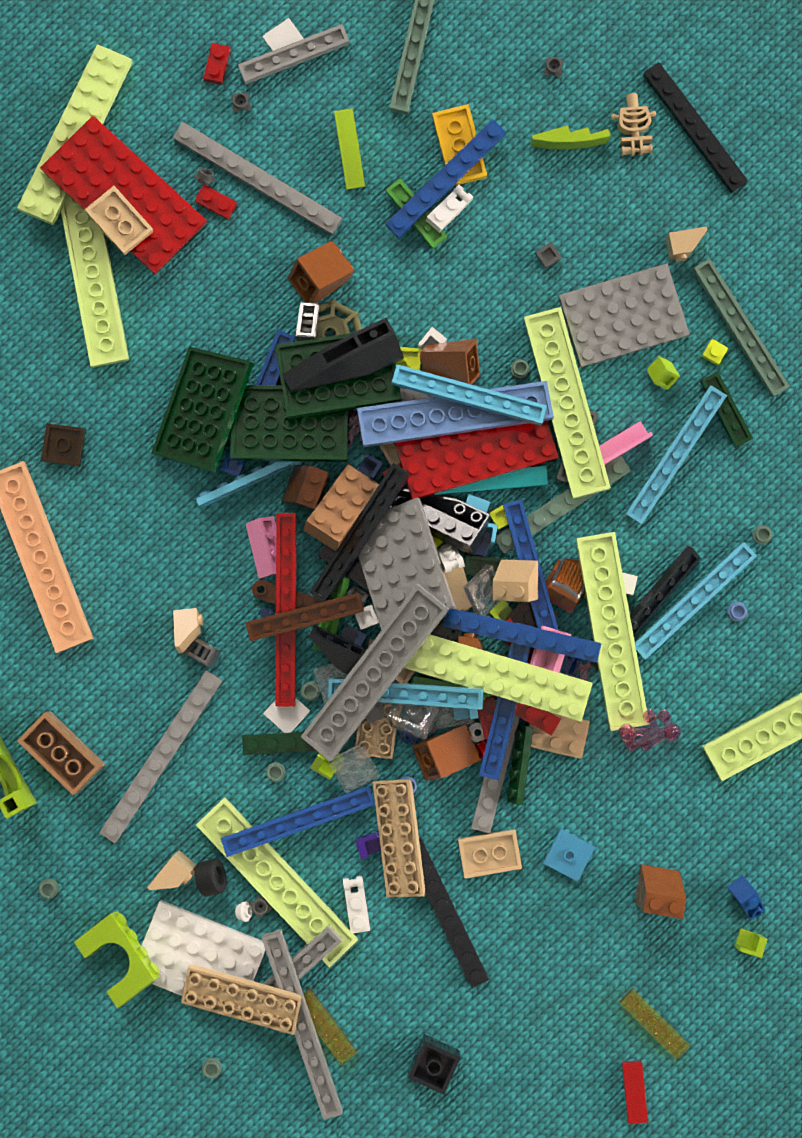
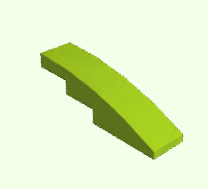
(564, 139)
(349, 148)

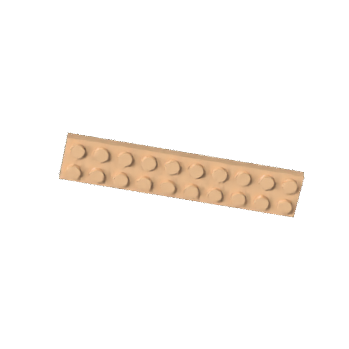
(42, 559)

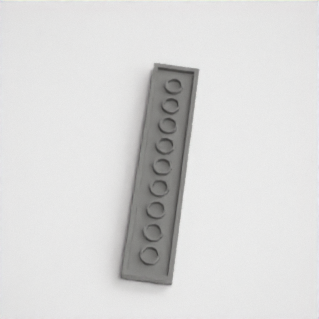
(374, 672)

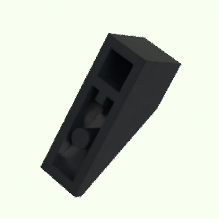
(338, 650)

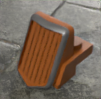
(565, 584)

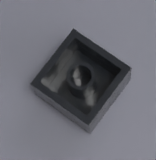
(433, 1064)

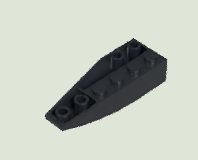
(348, 358)
(451, 520)

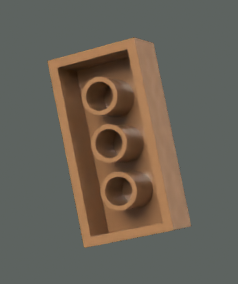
(340, 507)
(61, 752)

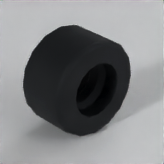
(210, 877)

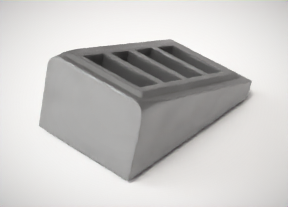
(307, 333)
(209, 655)

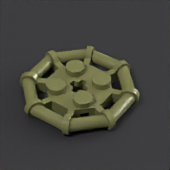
(334, 323)

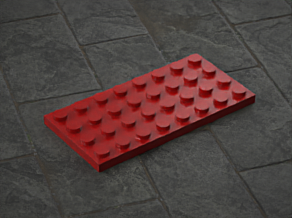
(97, 161)
(473, 456)

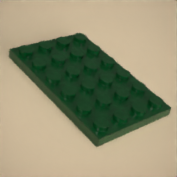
(334, 397)
(202, 408)
(266, 434)

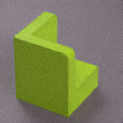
(663, 373)
(501, 611)
(322, 766)
(750, 943)

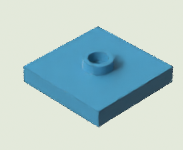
(569, 854)

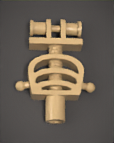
(630, 118)

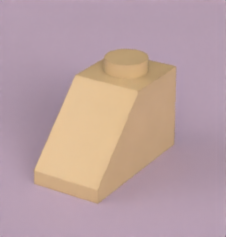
(683, 242)
(186, 627)

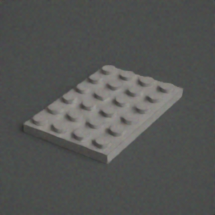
(623, 315)
(400, 558)

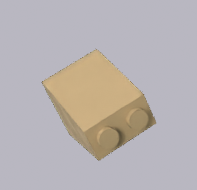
(456, 581)

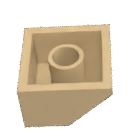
(516, 581)
(174, 873)

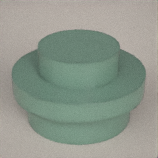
(520, 368)
(762, 534)
(310, 691)
(275, 772)
(48, 888)
(211, 1068)

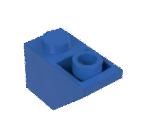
(746, 898)

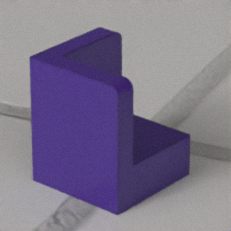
(368, 844)

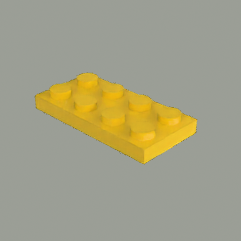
(454, 132)

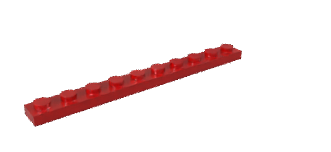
(286, 600)

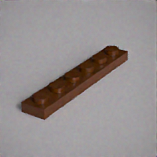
(304, 616)

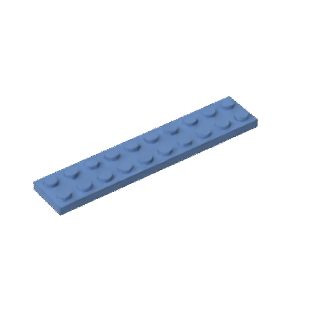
(440, 417)

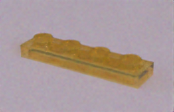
(654, 1023)
(329, 1029)

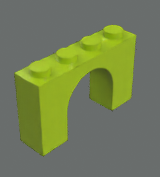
(16, 791)
(141, 970)

